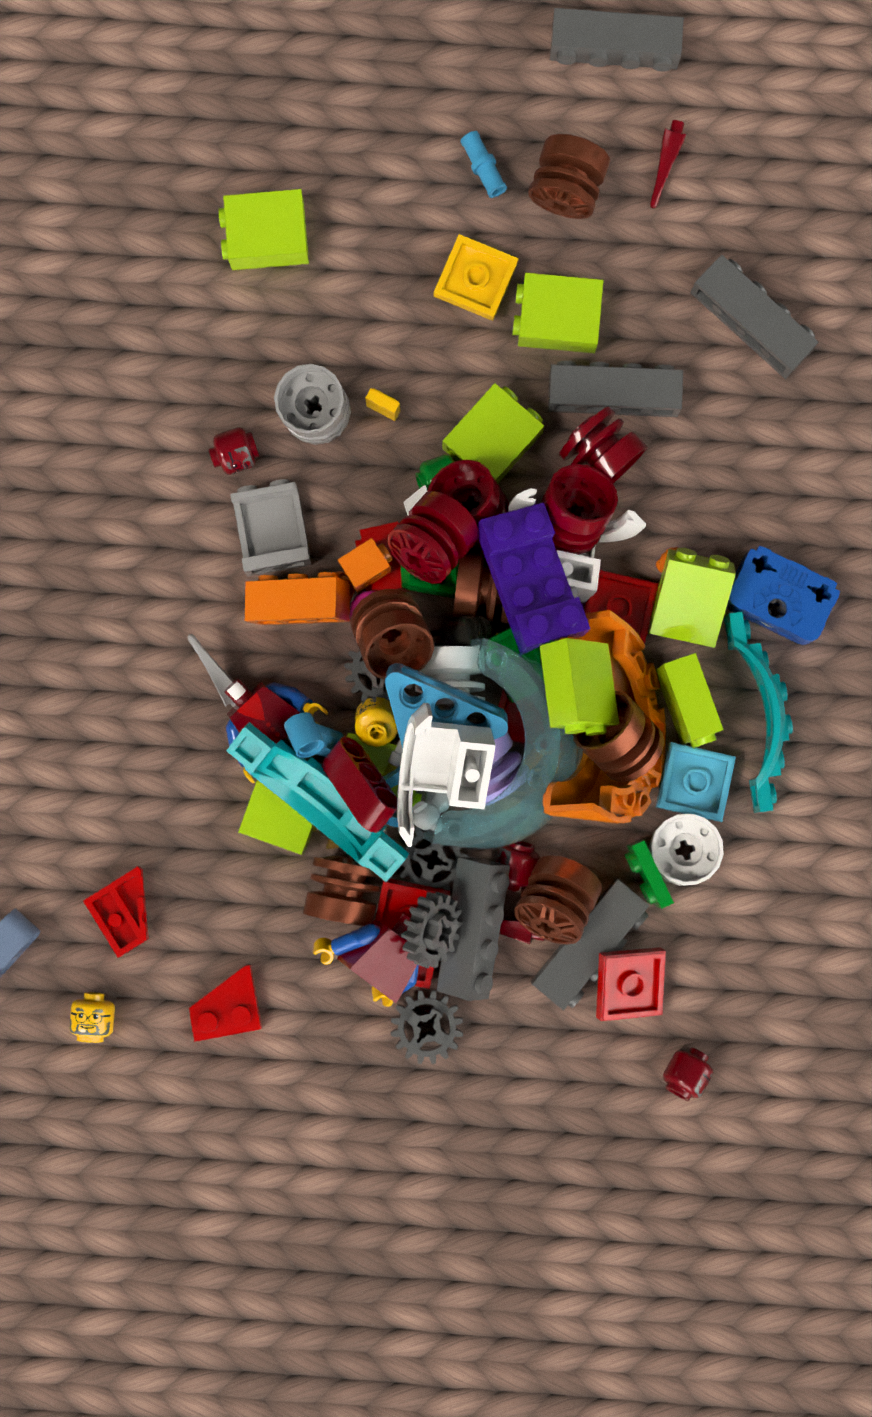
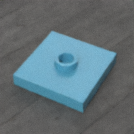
(695, 781)

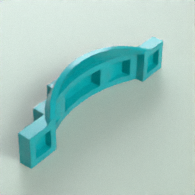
(773, 696)
(314, 797)

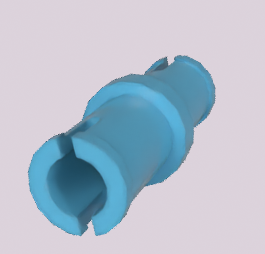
(483, 164)

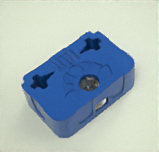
(789, 588)

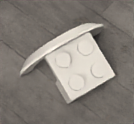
(584, 569)
(442, 760)

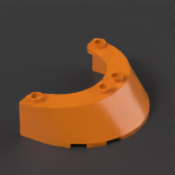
(589, 791)

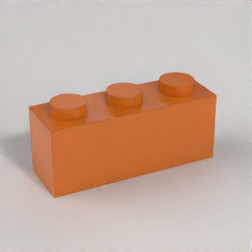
(297, 599)

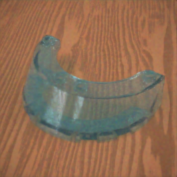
(546, 758)

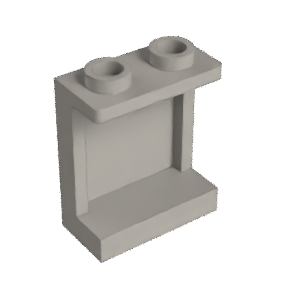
(271, 528)

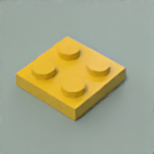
(476, 277)

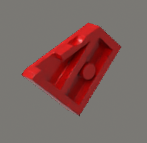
(121, 912)
(227, 1008)

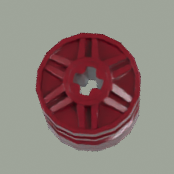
(601, 447)
(473, 488)
(579, 507)
(433, 537)

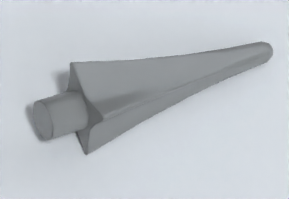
(218, 675)

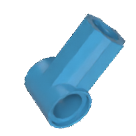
(310, 738)

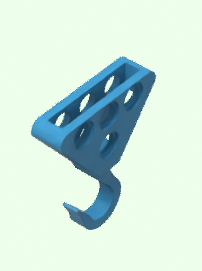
(404, 705)

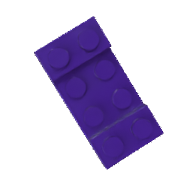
(531, 578)

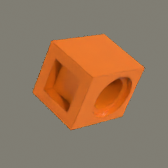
(366, 564)

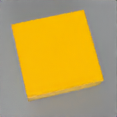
(383, 404)

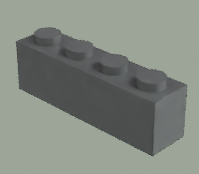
(616, 39)
(754, 316)
(624, 389)
(480, 895)
(576, 963)

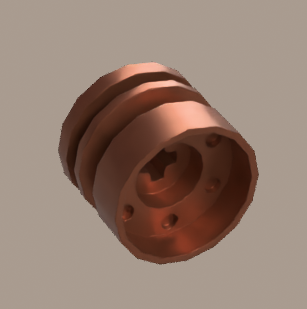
(569, 176)
(476, 587)
(391, 631)
(625, 748)
(342, 892)
(558, 899)

